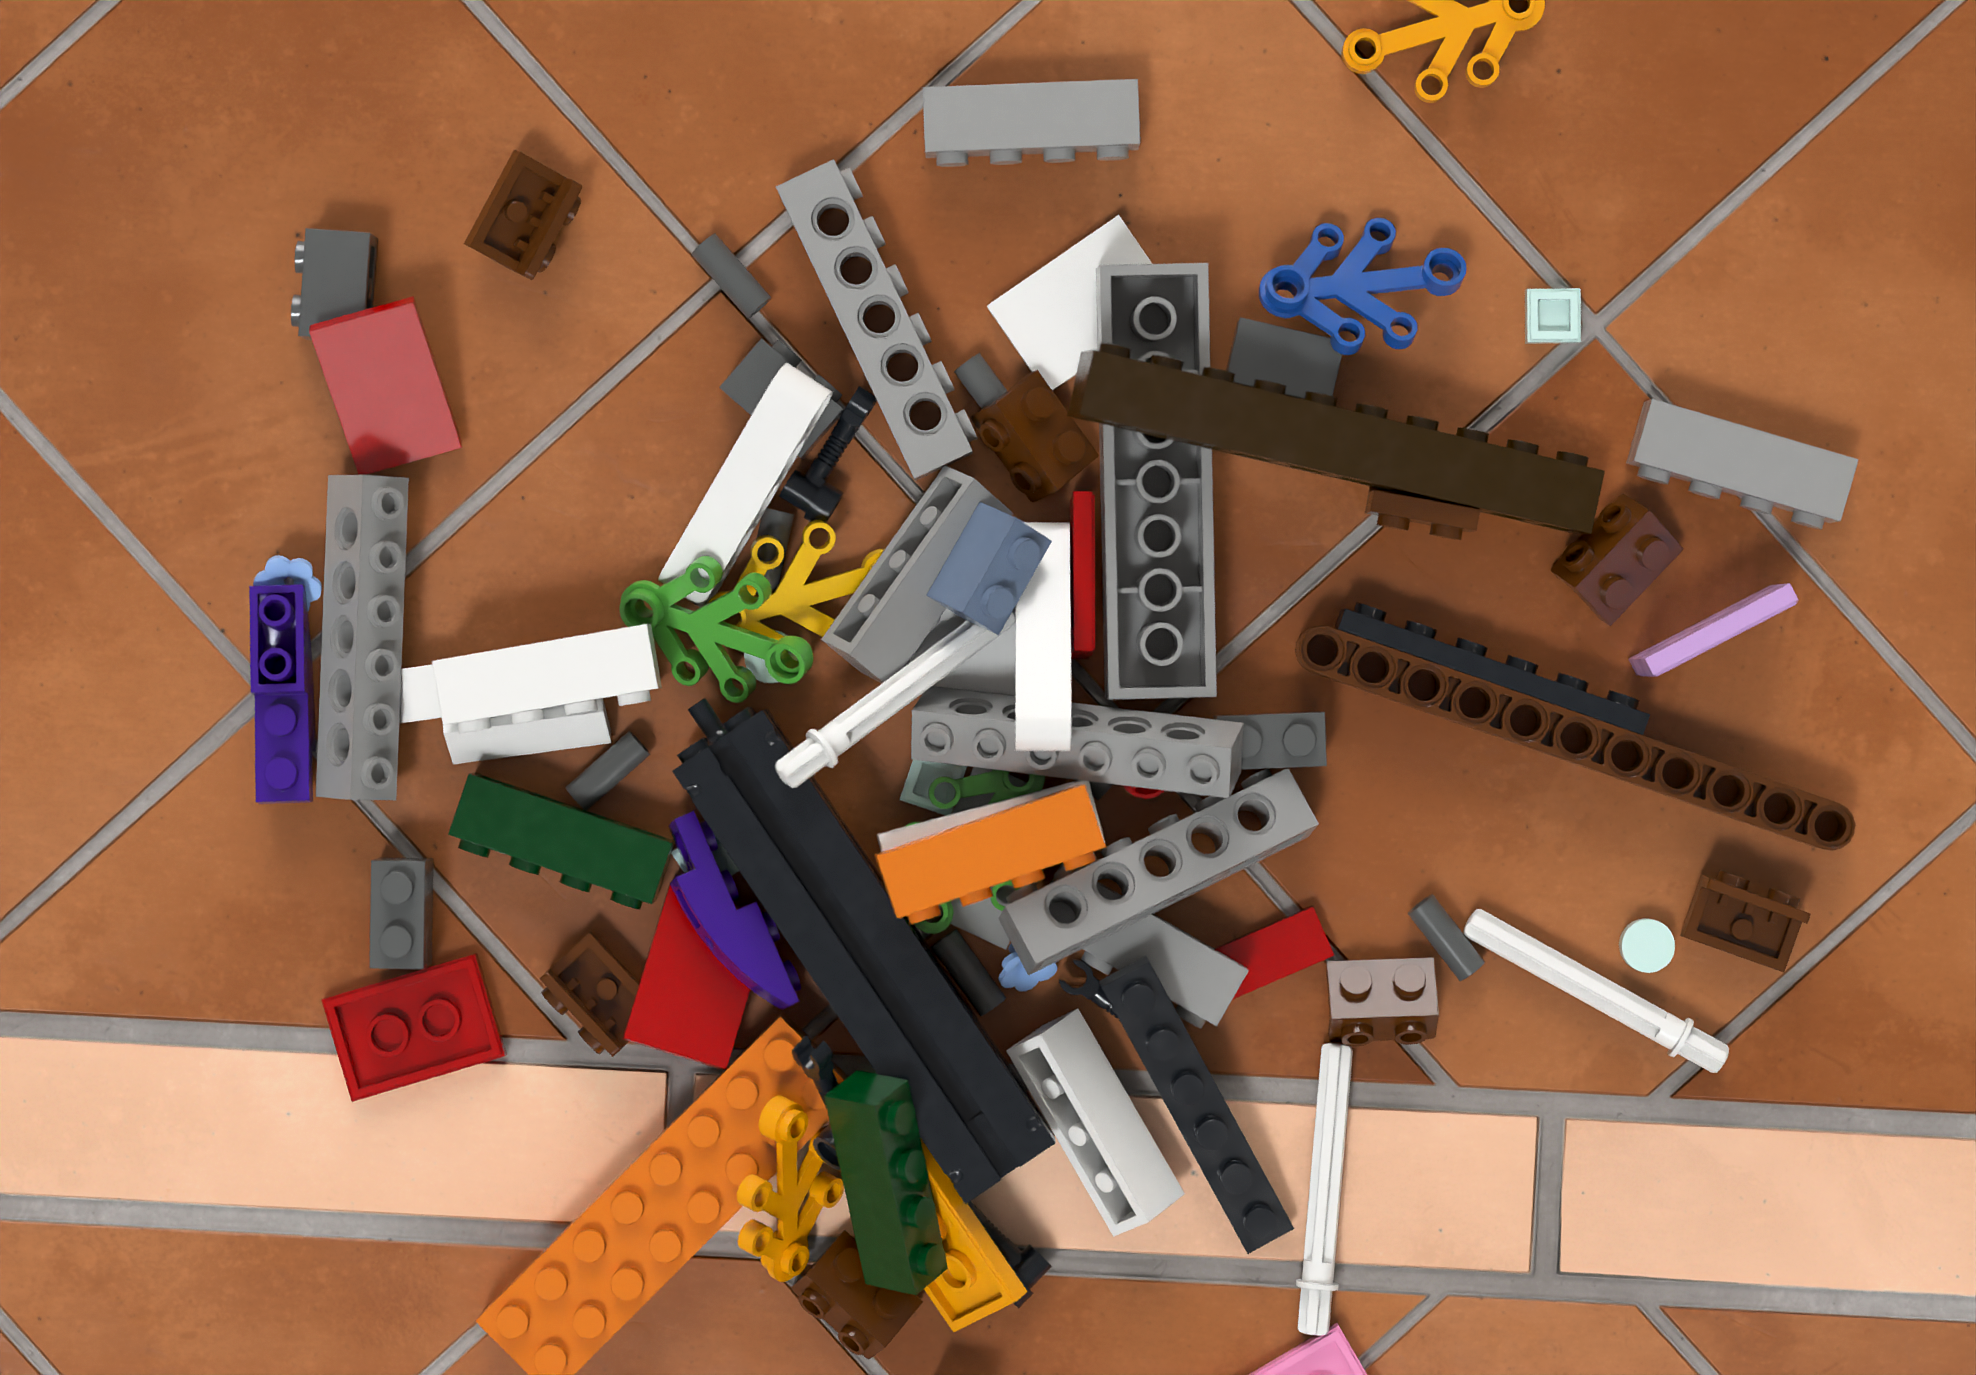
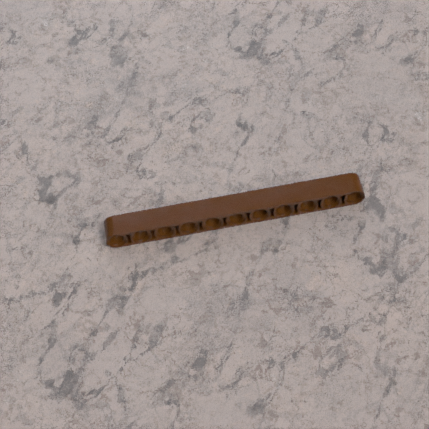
(1600, 740)

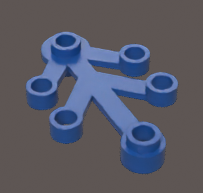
(1355, 286)

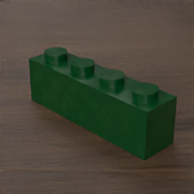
(562, 839)
(886, 1182)

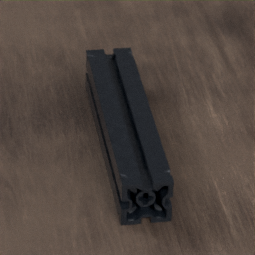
(857, 951)

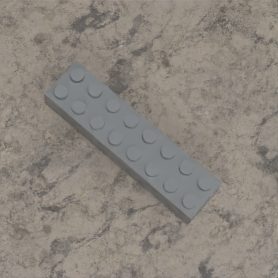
(1156, 499)

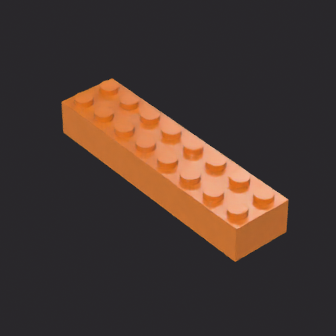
(653, 1212)

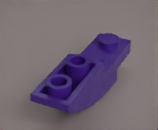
(282, 693)
(739, 937)

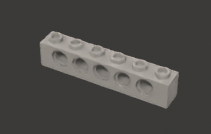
(805, 201)
(362, 637)
(1106, 743)
(1043, 940)

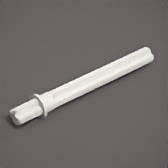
(883, 702)
(1597, 991)
(1325, 1189)

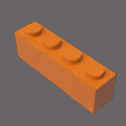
(990, 851)

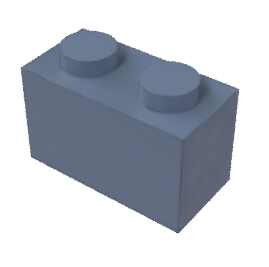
(989, 568)

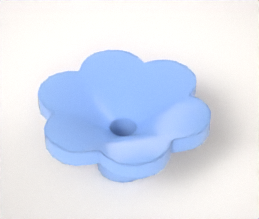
(290, 572)
(1016, 975)

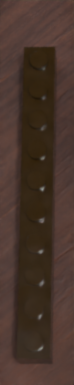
(1335, 441)

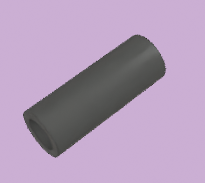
(731, 275)
(980, 381)
(779, 526)
(607, 770)
(1446, 937)
(968, 972)

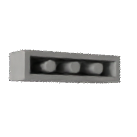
(1031, 119)
(1741, 462)
(890, 607)
(1188, 969)

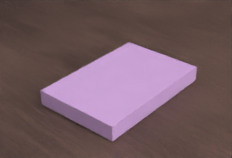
(1714, 630)

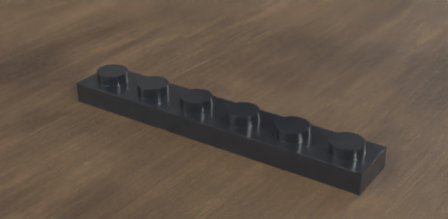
(1514, 674)
(1196, 1104)

